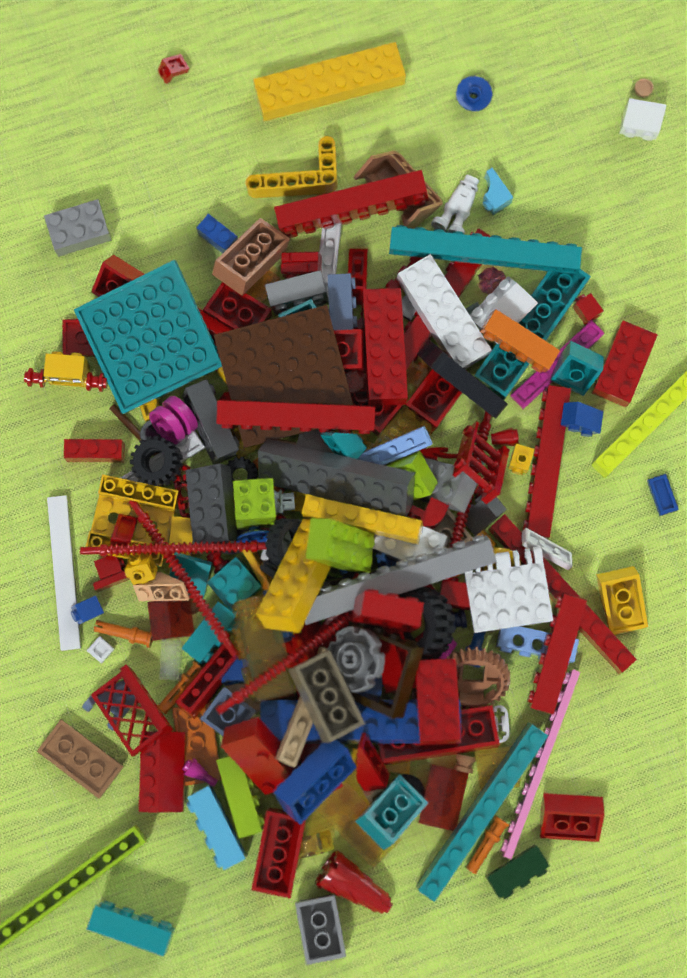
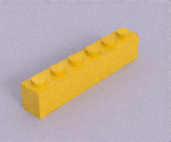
(369, 520)

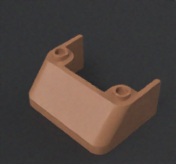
(394, 164)

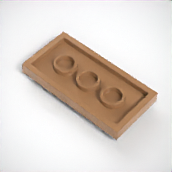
(80, 759)

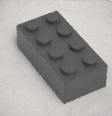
(217, 441)
(211, 504)

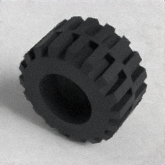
(142, 457)

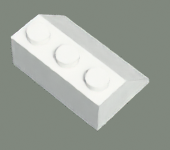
(508, 299)

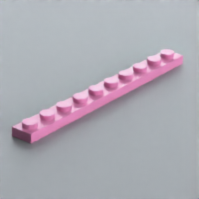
(537, 770)

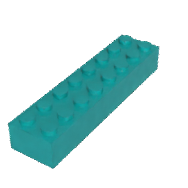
(554, 298)

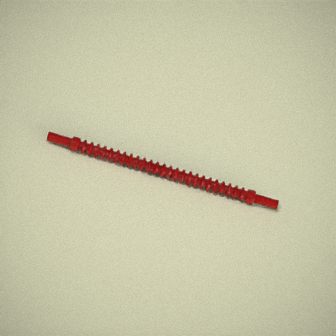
(484, 427)
(104, 549)
(223, 636)
(238, 696)

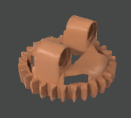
(494, 672)

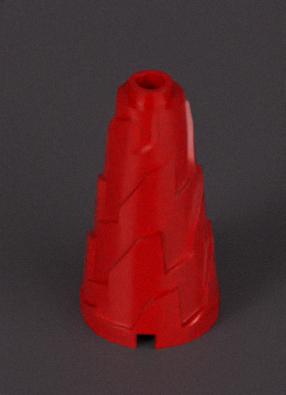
(345, 879)

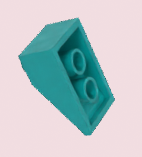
(391, 812)

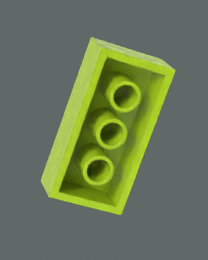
(424, 478)
(340, 545)
(241, 798)

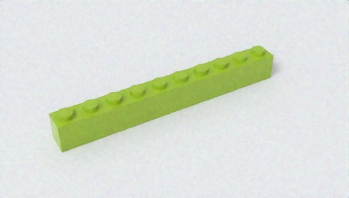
(71, 885)

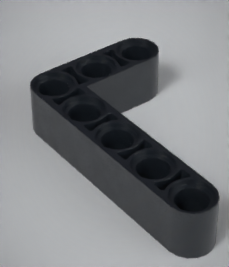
(461, 379)

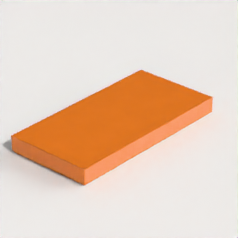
(200, 742)

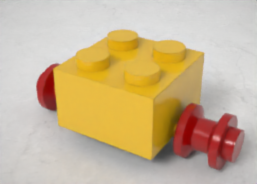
(66, 371)

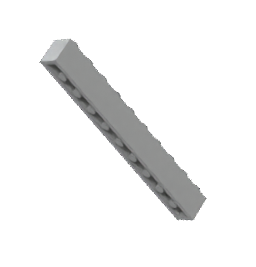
(404, 576)

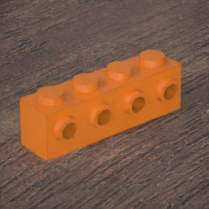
(520, 341)

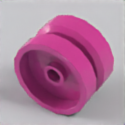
(173, 420)

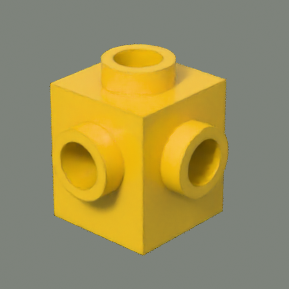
(141, 569)

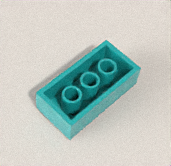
(131, 928)

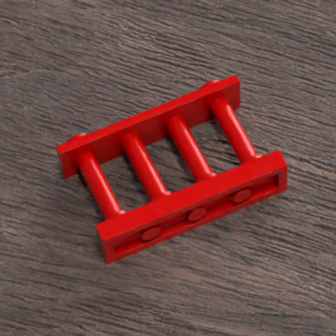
(495, 463)

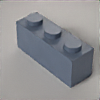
(341, 301)

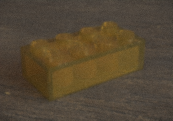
(341, 812)

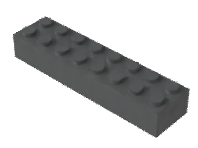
(336, 477)

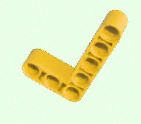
(299, 178)

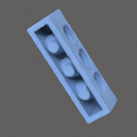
(506, 644)

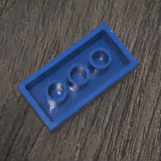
(314, 780)

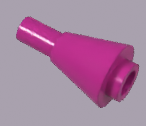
(195, 770)

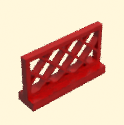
(142, 697)

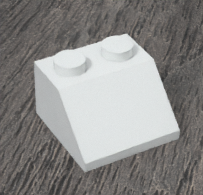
(642, 119)

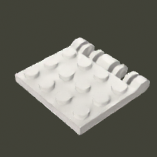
(509, 594)

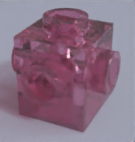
(490, 279)

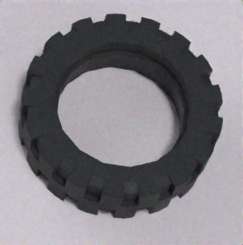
(276, 536)

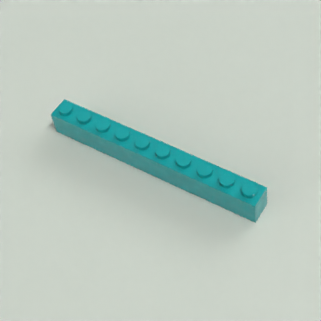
(485, 250)
(481, 811)

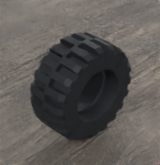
(437, 622)

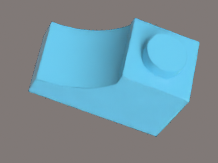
(498, 195)

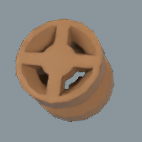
(464, 763)

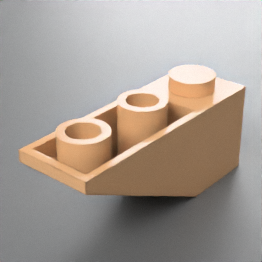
(161, 589)

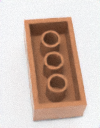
(250, 256)

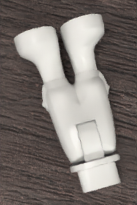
(458, 204)

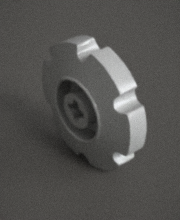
(358, 657)

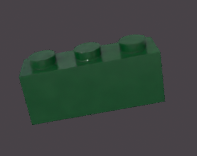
(517, 872)

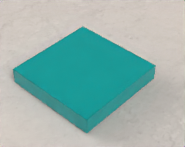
(197, 569)

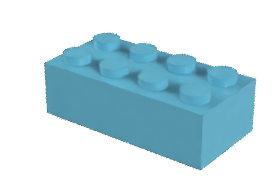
(216, 827)

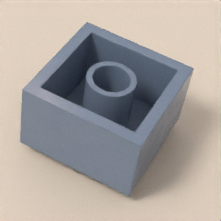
(234, 715)

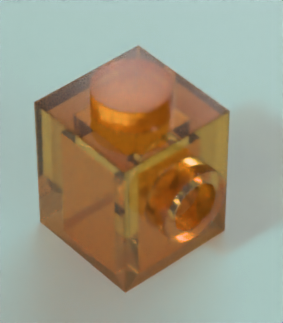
(416, 374)

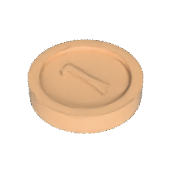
(643, 87)

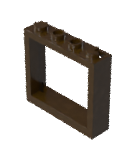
(406, 680)

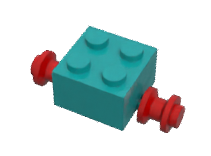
(232, 580)

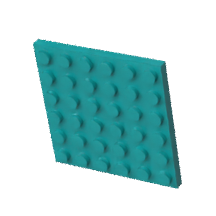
(149, 337)

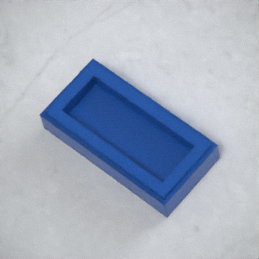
(662, 495)

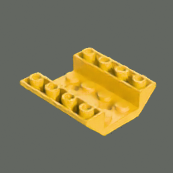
(115, 498)

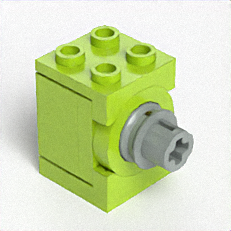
(259, 503)

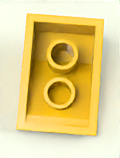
(622, 600)

